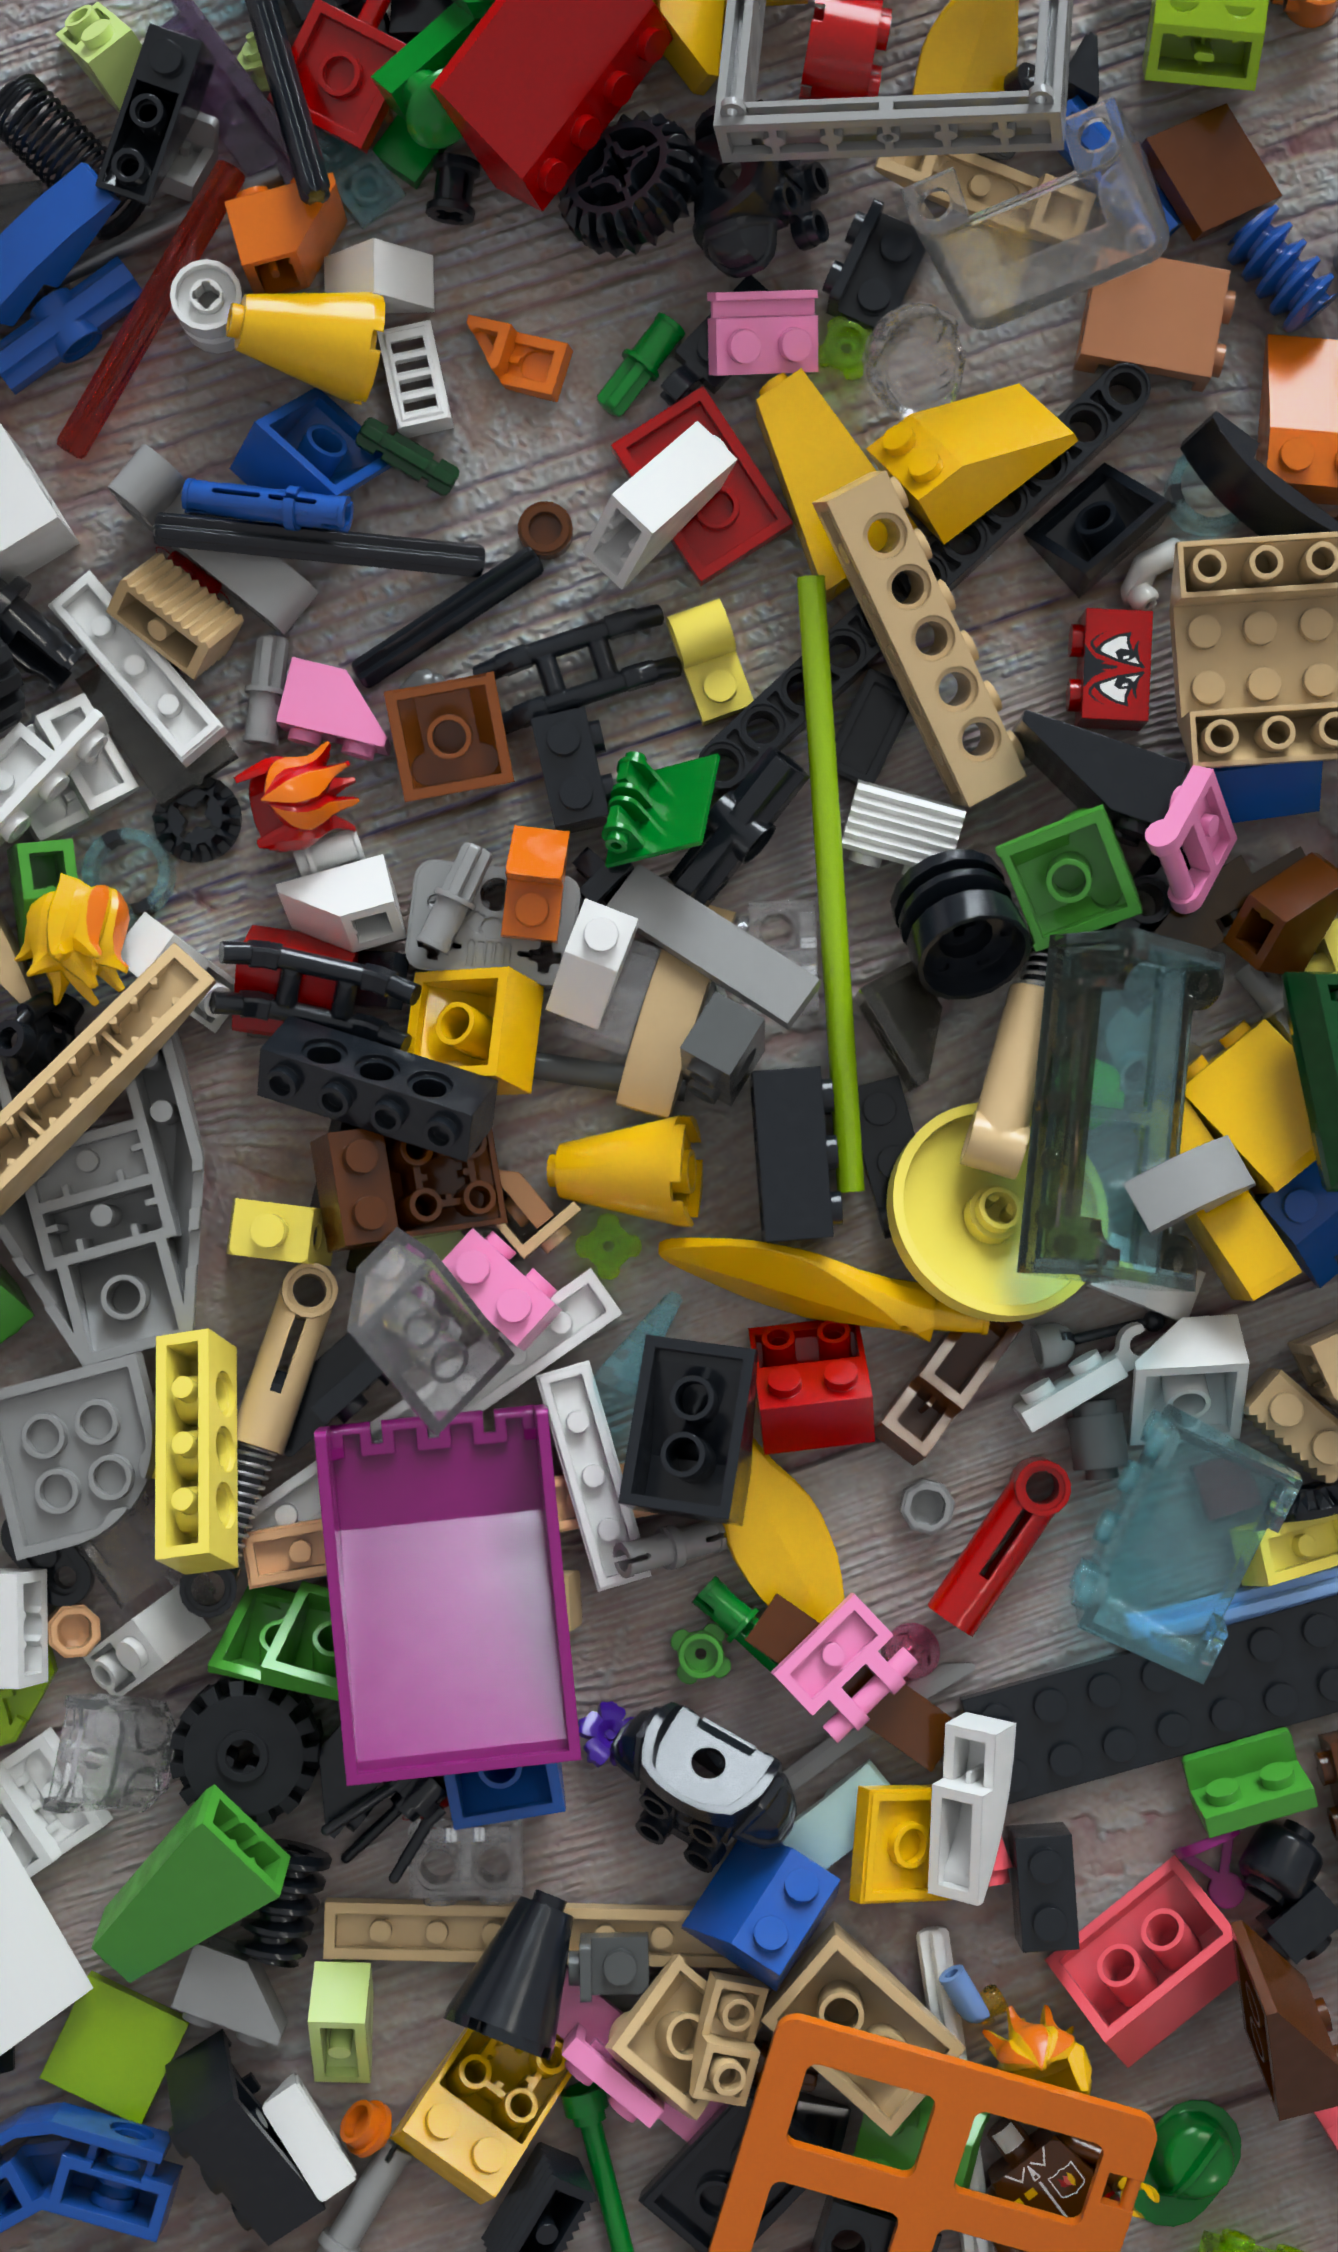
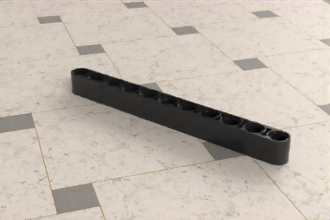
(989, 532)

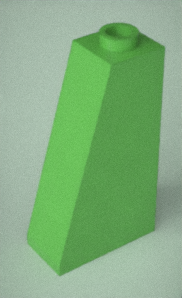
(190, 1887)

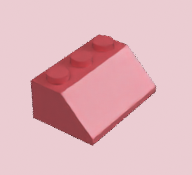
(1149, 1962)

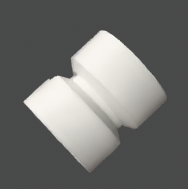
(206, 315)

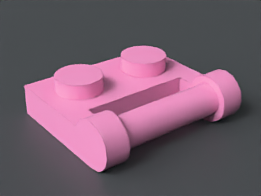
(1204, 830)

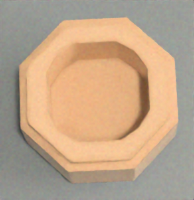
(73, 1630)

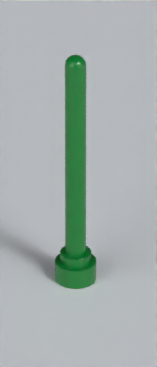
(587, 2110)

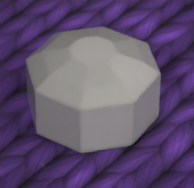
(927, 1506)

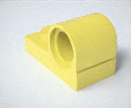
(710, 661)
(1294, 1552)

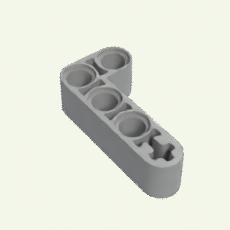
(260, 583)

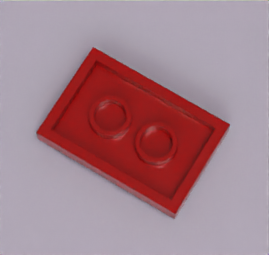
(738, 517)

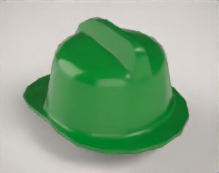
(1190, 2163)

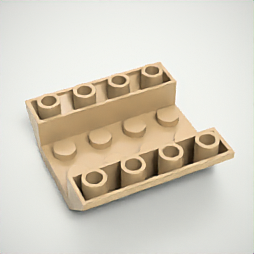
(1256, 649)

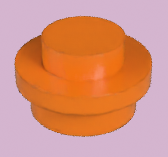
(366, 2127)

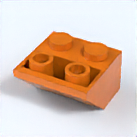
(283, 237)

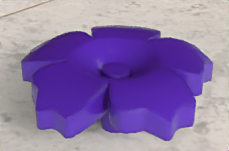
(601, 1731)

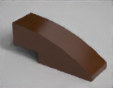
(942, 1389)

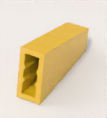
(812, 459)
(1237, 1234)

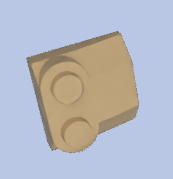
(660, 2033)

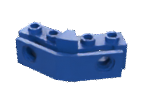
(71, 2174)

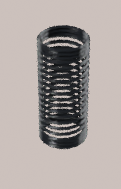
(9, 97)

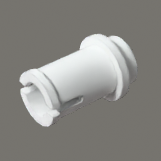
(329, 852)

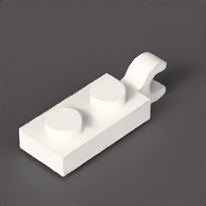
(1088, 1376)

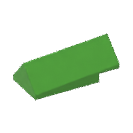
(281, 1641)

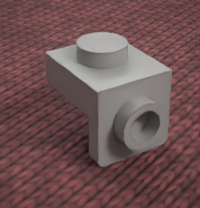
(194, 159)

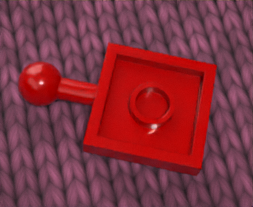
(335, 68)

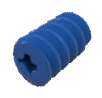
(1281, 270)

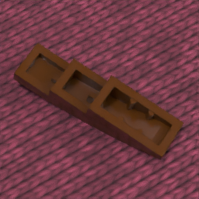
(900, 1719)

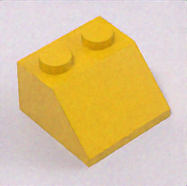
(479, 1023)

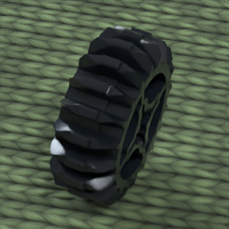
(632, 185)

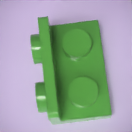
(1247, 1782)

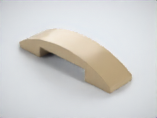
(980, 178)
(667, 1016)

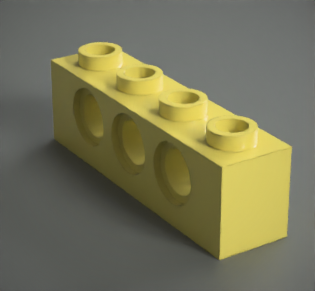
(196, 1452)

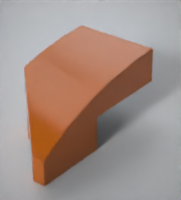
(522, 360)

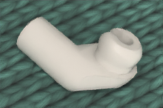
(1145, 567)

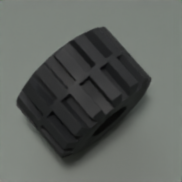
(254, 1712)

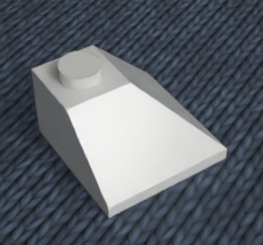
(1197, 1369)

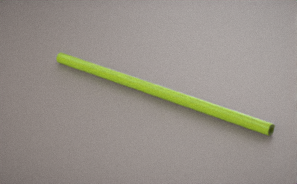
(830, 880)

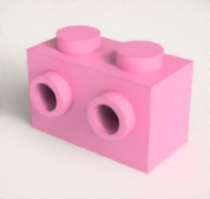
(508, 1299)

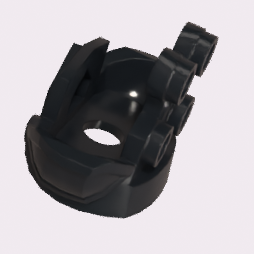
(741, 216)
(743, 1802)

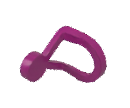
(1224, 1887)

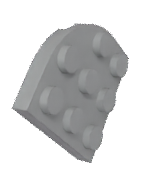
(75, 1453)

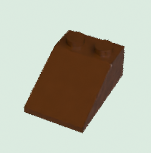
(1285, 2028)

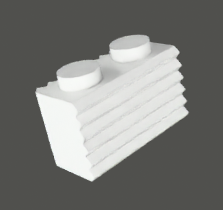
(898, 826)

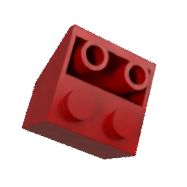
(812, 1386)

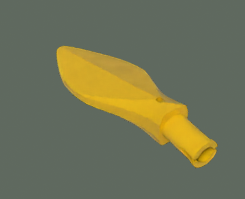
(969, 48)
(816, 1286)
(785, 1542)

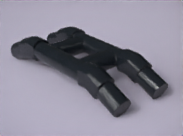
(595, 638)
(292, 966)

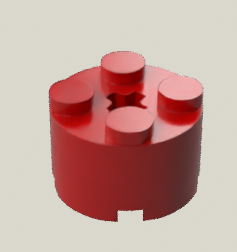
(844, 48)

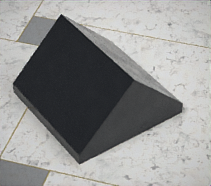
(1097, 527)

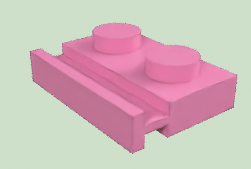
(762, 332)

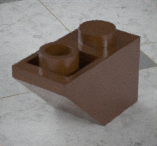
(1287, 917)

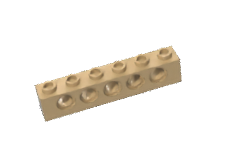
(846, 520)

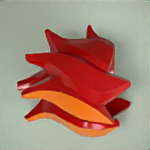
(297, 799)

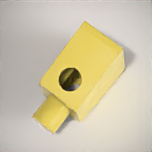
(277, 1232)

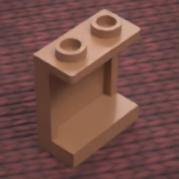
(1159, 319)

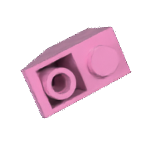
(327, 706)

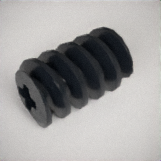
(286, 1919)

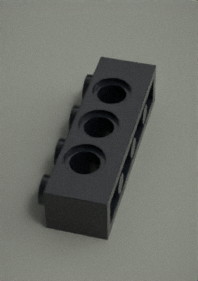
(377, 1088)

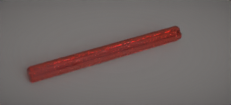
(149, 310)

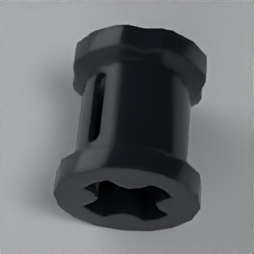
(453, 189)

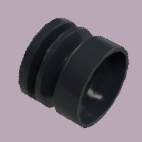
(960, 924)

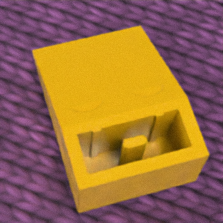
(481, 2111)

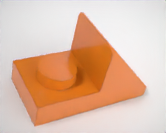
(535, 884)

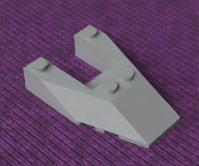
(118, 1220)

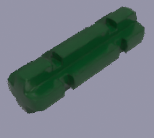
(407, 456)

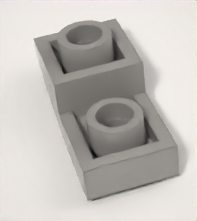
(1188, 1184)

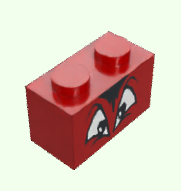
(1111, 669)

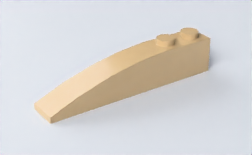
(95, 1070)

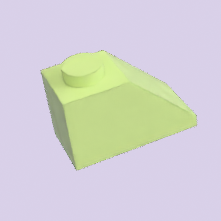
(341, 2021)

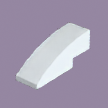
(970, 1806)

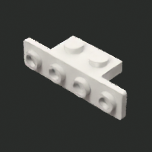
(37, 773)

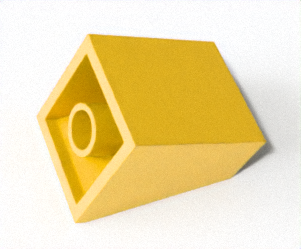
(1257, 1101)

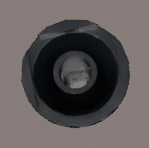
(519, 1978)

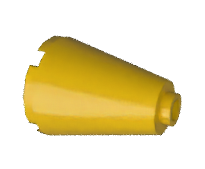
(313, 337)
(634, 1171)

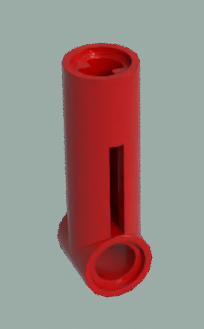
(968, 1595)

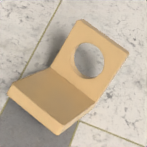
(548, 1237)

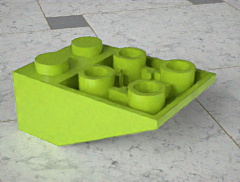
(1205, 42)

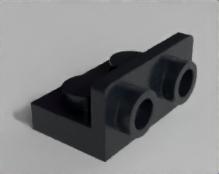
(876, 270)

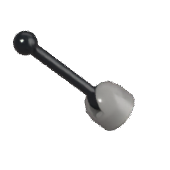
(1055, 1343)

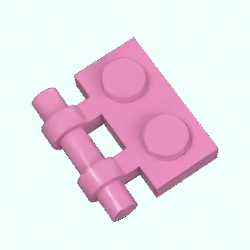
(833, 1656)

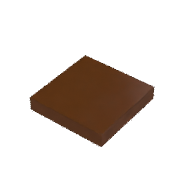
(1210, 172)

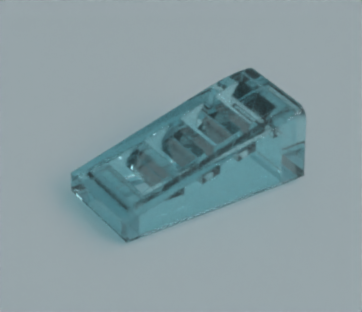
(624, 1365)

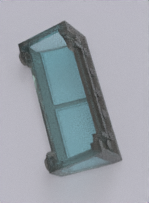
(1111, 1104)

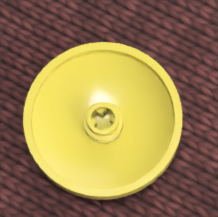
(964, 1227)

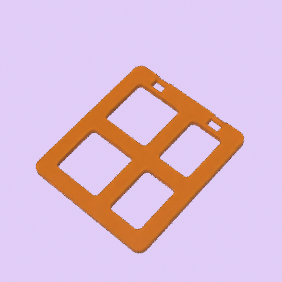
(926, 2195)

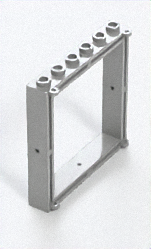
(950, 122)

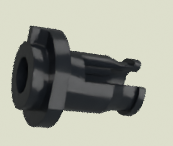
(33, 639)

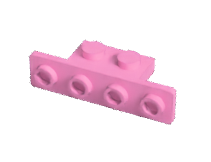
(585, 2035)

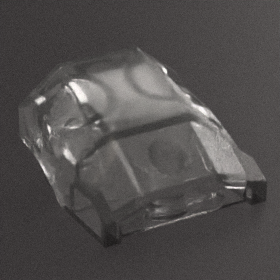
(111, 1754)

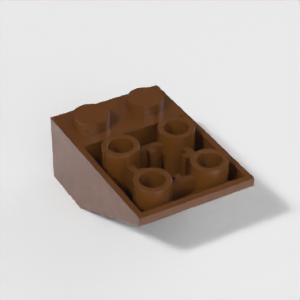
(381, 1183)

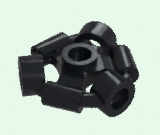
(36, 1037)

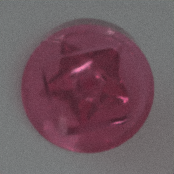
(919, 1643)

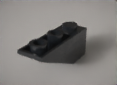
(156, 113)

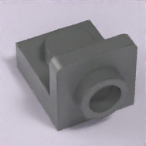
(610, 1964)

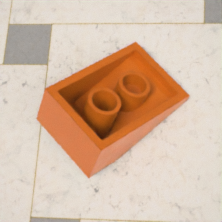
(1301, 414)

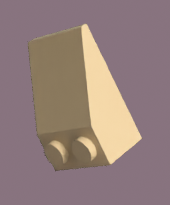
(852, 1988)

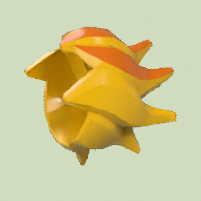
(76, 937)
(1042, 2052)

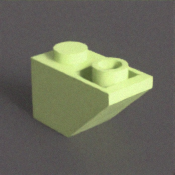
(103, 49)

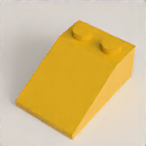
(969, 455)

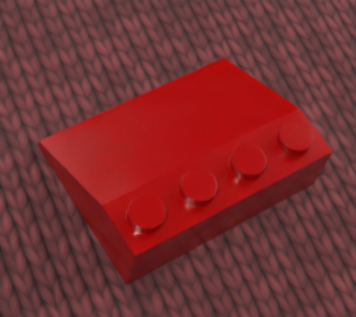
(545, 84)

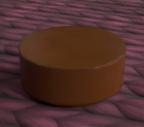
(546, 529)

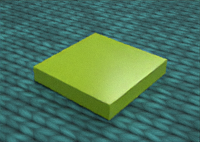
(115, 2048)

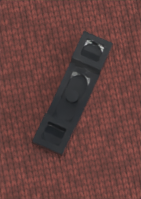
(1249, 490)

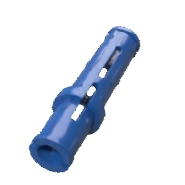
(288, 507)

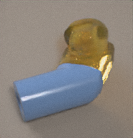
(970, 2004)

